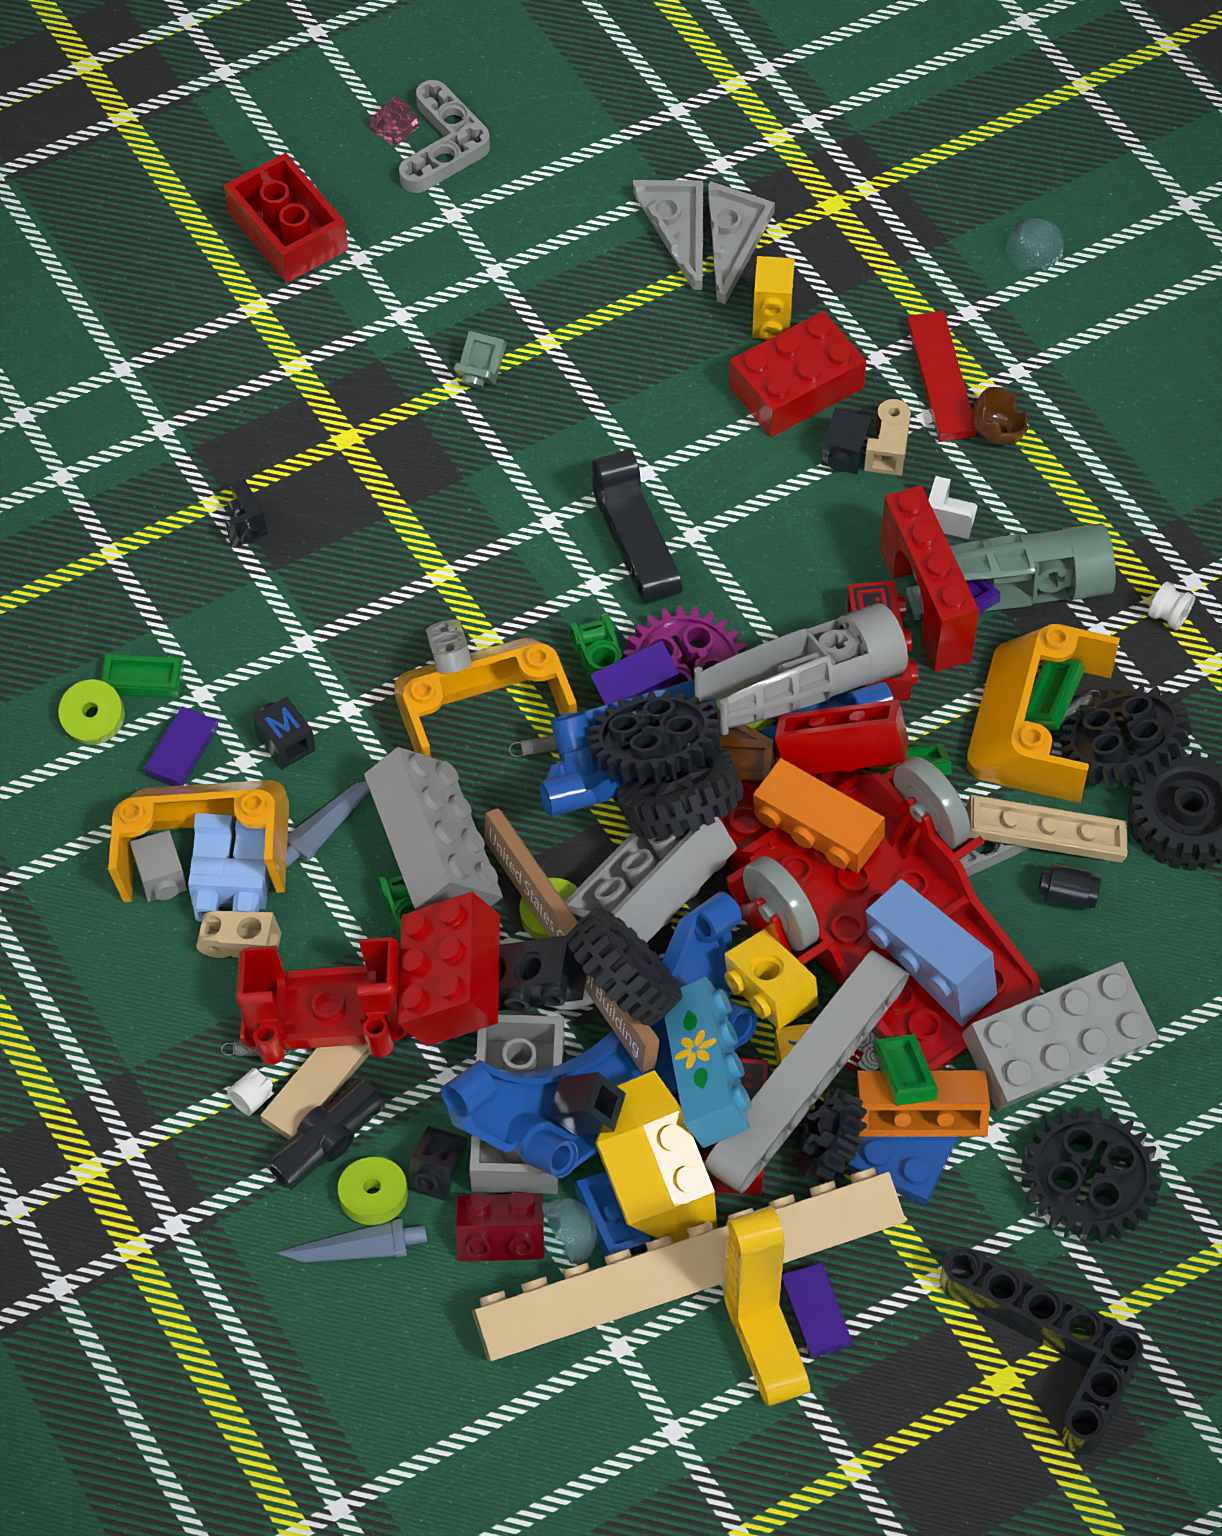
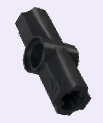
(325, 1133)

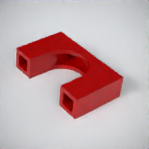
(916, 539)

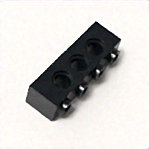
(539, 974)

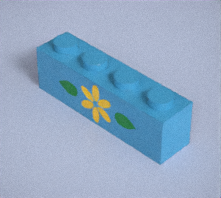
(706, 1064)

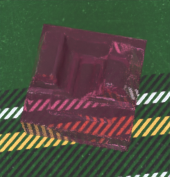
(394, 121)

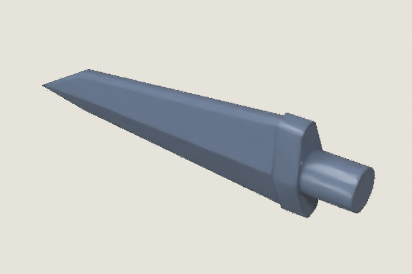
(312, 834)
(372, 1242)

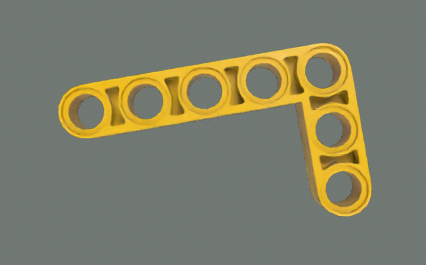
(752, 1300)

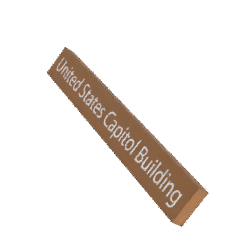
(558, 921)

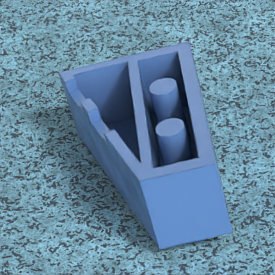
(933, 951)

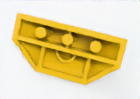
(656, 1163)

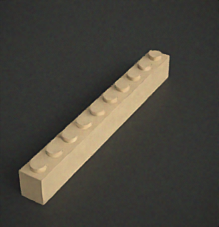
(677, 1268)

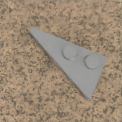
(677, 216)
(736, 228)

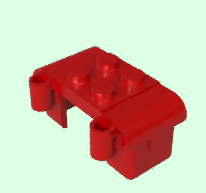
(319, 1004)

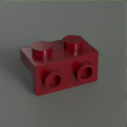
(500, 1227)

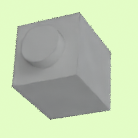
(158, 866)

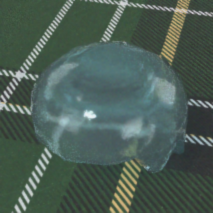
(1034, 244)
(574, 1226)

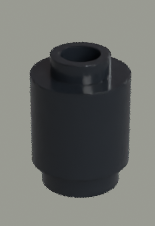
(1069, 887)

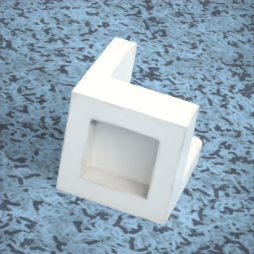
(953, 515)

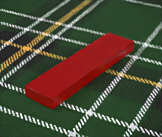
(941, 376)

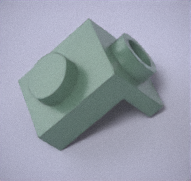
(480, 359)

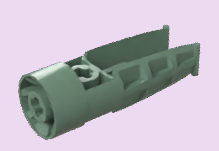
(1037, 566)

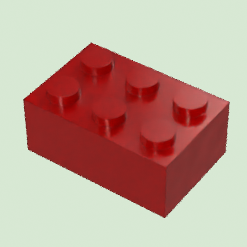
(286, 217)
(797, 374)
(449, 969)

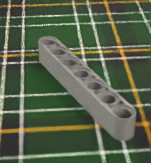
(808, 1070)

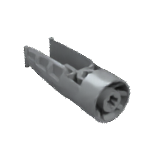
(805, 667)

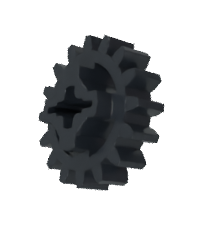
(829, 1135)

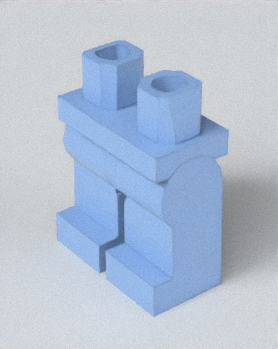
(219, 878)

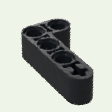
(633, 528)

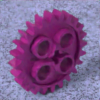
(686, 629)

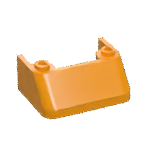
(426, 690)
(1018, 751)
(174, 807)

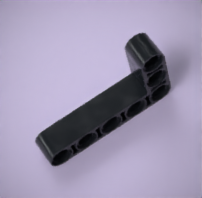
(1054, 1334)

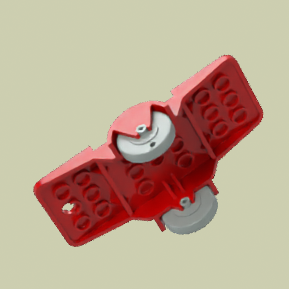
(822, 907)

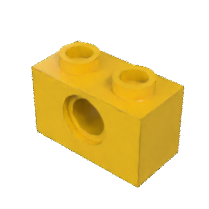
(772, 296)
(770, 979)

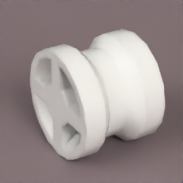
(1171, 605)

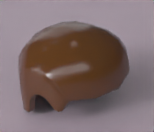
(997, 417)

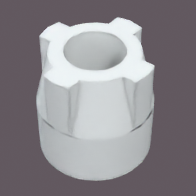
(250, 1091)

